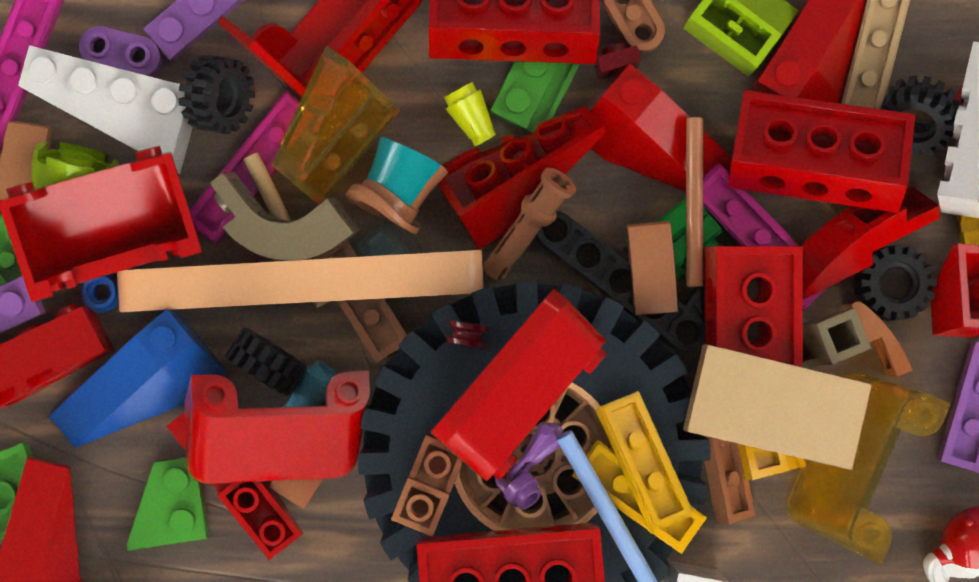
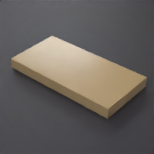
(777, 407)

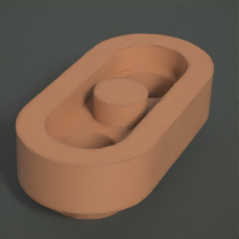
(635, 15)

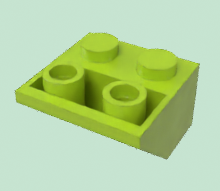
(740, 29)

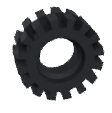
(201, 92)
(931, 100)
(919, 283)
(265, 361)

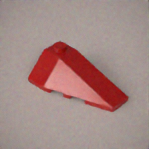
(814, 52)
(648, 131)
(490, 184)
(957, 294)
(41, 527)

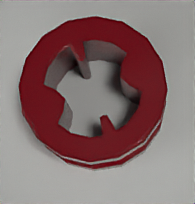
(467, 334)

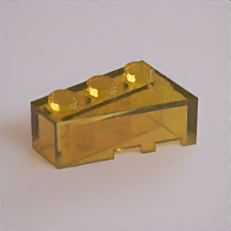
(332, 126)

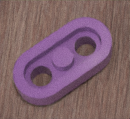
(120, 50)

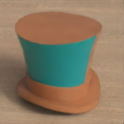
(396, 184)

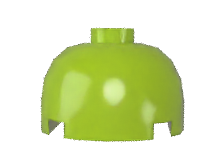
(67, 162)

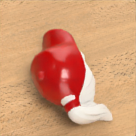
(958, 549)

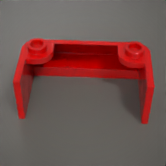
(348, 27)
(520, 386)

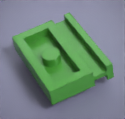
(533, 93)

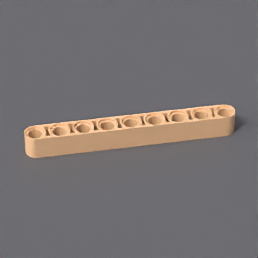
(301, 281)

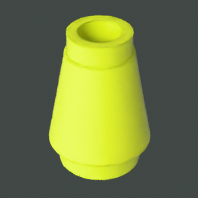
(470, 113)

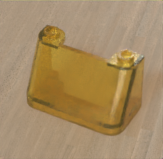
(836, 499)

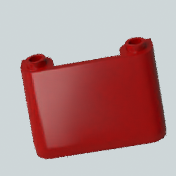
(99, 223)
(273, 442)

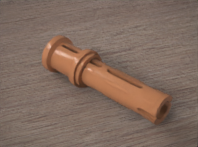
(537, 211)

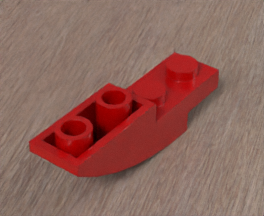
(851, 237)
(253, 506)

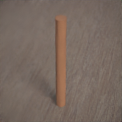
(694, 202)

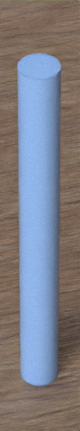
(605, 507)

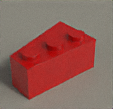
(50, 352)

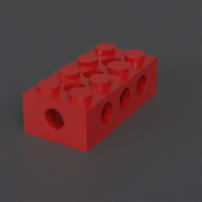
(515, 30)
(822, 151)
(774, 310)
(523, 549)

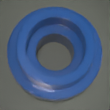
(90, 298)

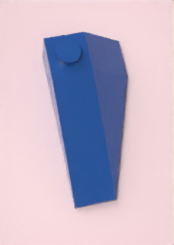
(138, 381)

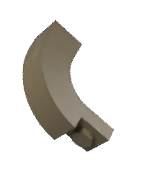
(280, 239)
(833, 339)

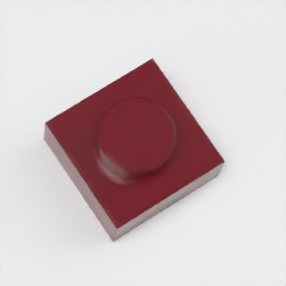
(616, 59)

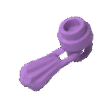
(524, 489)

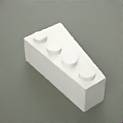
(113, 100)
(961, 190)

